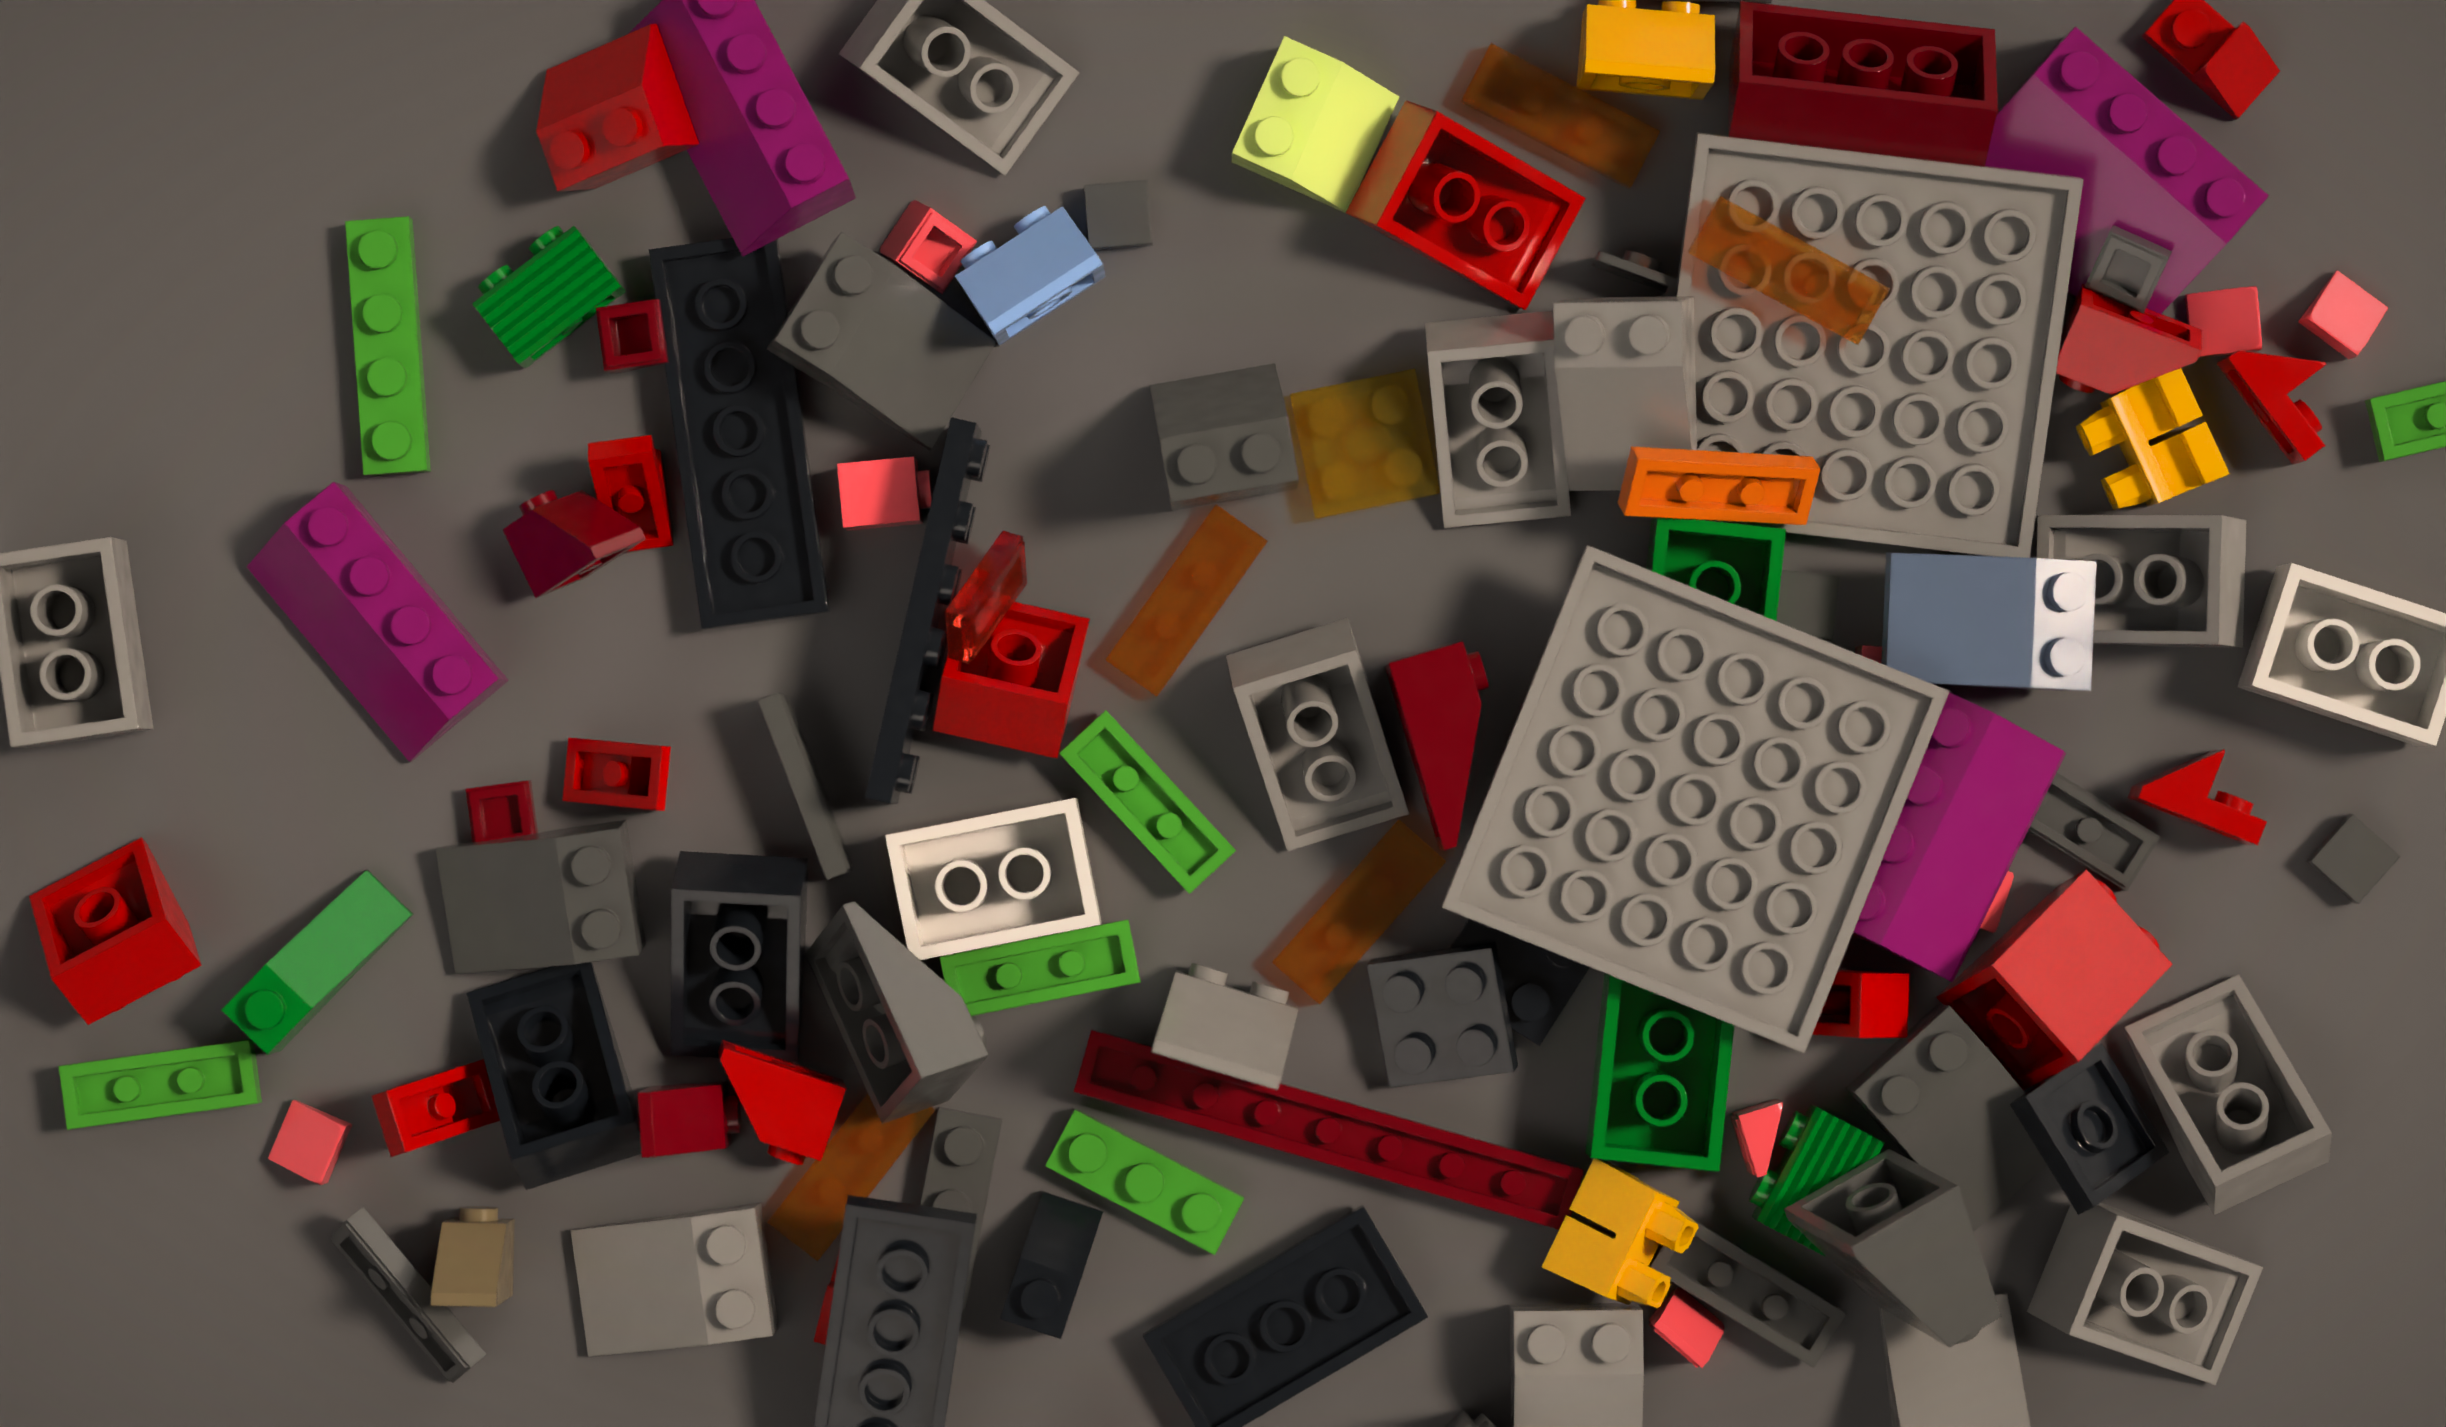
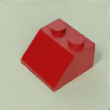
(612, 112)
(1017, 684)
(113, 932)

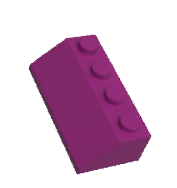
(753, 124)
(375, 620)
(1956, 836)

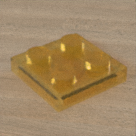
(1364, 444)

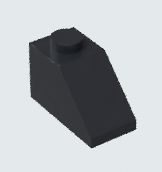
(1051, 1265)

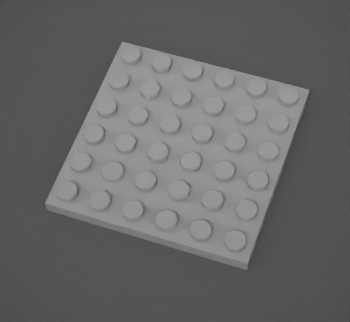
(1948, 397)
(1695, 799)

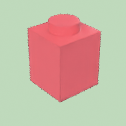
(883, 493)

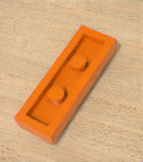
(1718, 485)

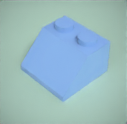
(1029, 272)

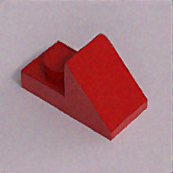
(2213, 53)
(2264, 386)
(632, 482)
(616, 774)
(2184, 795)
(436, 1108)

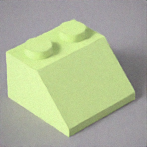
(1314, 125)

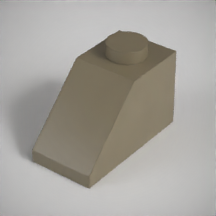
(474, 1259)

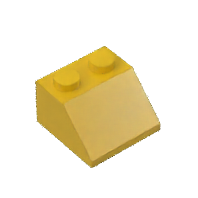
(1647, 50)

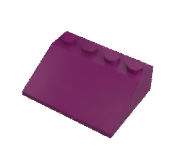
(2136, 160)

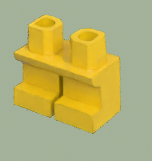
(2159, 469)
(1641, 1222)

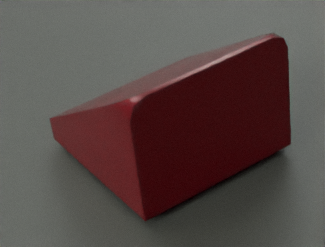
(632, 336)

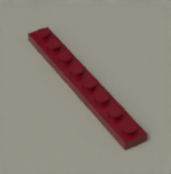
(1330, 1131)

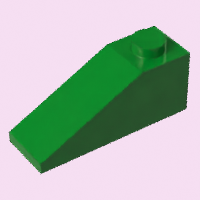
(316, 963)

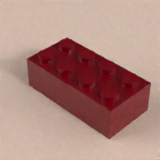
(1863, 83)

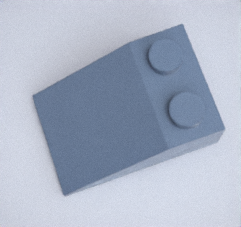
(1990, 620)

